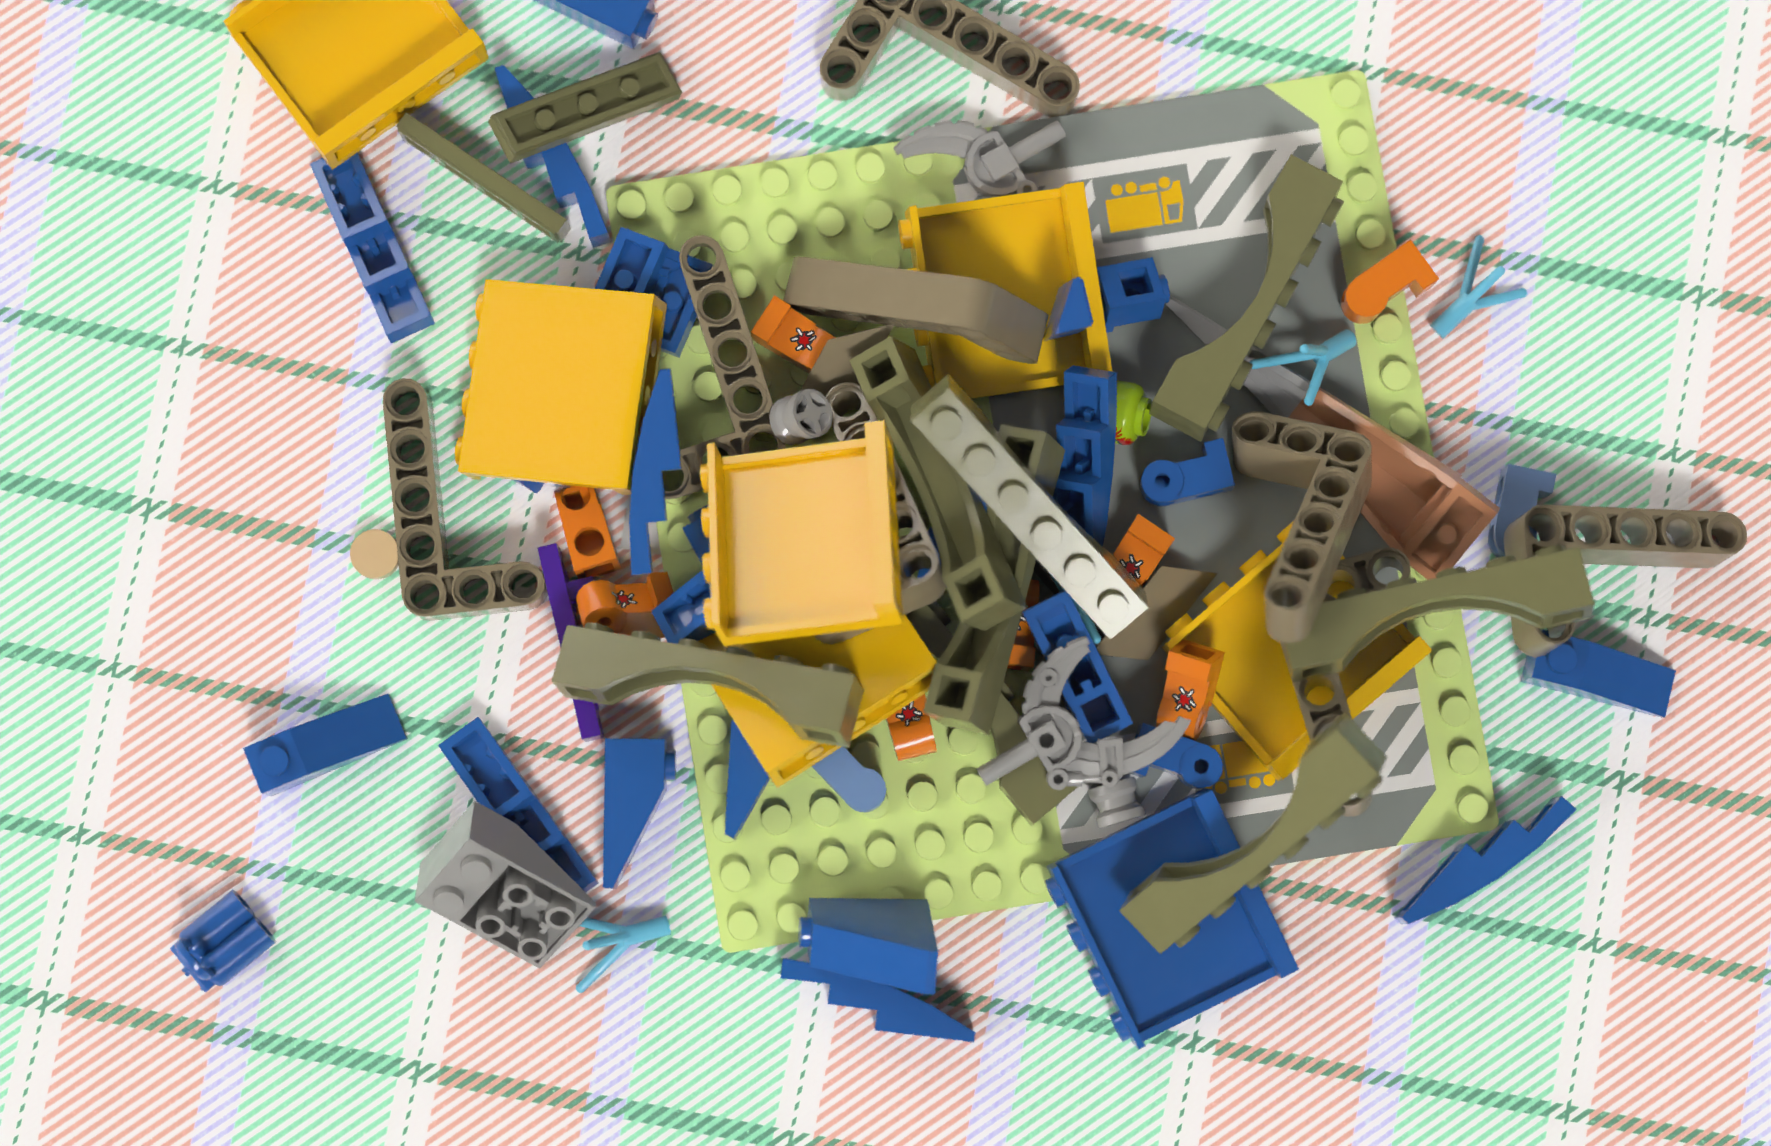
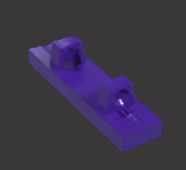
(562, 599)

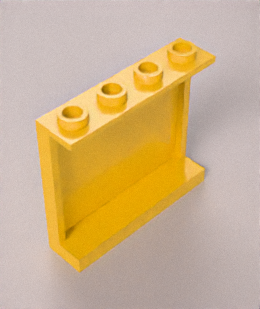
(354, 64)
(1027, 248)
(559, 384)
(802, 540)
(886, 661)
(1254, 679)

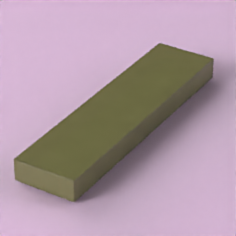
(584, 107)
(483, 178)

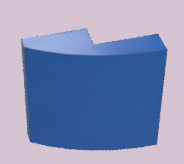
(651, 267)

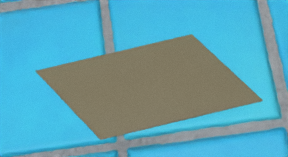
(833, 362)
(1169, 598)

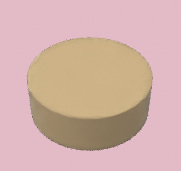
(374, 554)

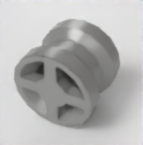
(805, 406)
(1116, 803)

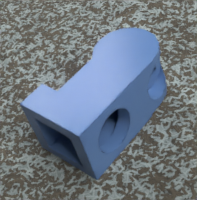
(1515, 495)
(858, 786)

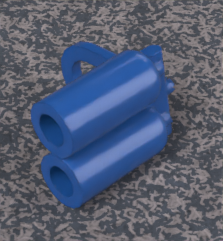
(222, 942)

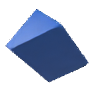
(1070, 311)

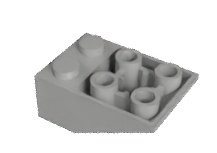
(501, 886)

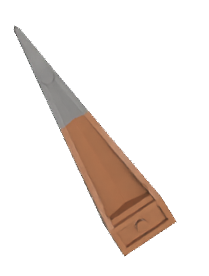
(1412, 496)

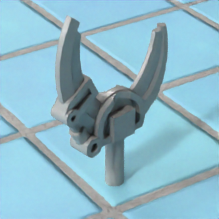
(988, 161)
(1057, 736)

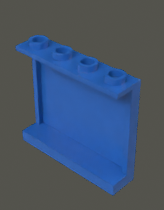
(1169, 987)

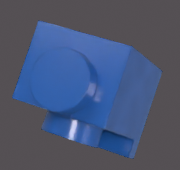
(1132, 292)

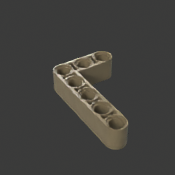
(946, 39)
(919, 302)
(729, 378)
(1338, 476)
(430, 522)
(916, 546)
(1607, 546)
(1360, 573)

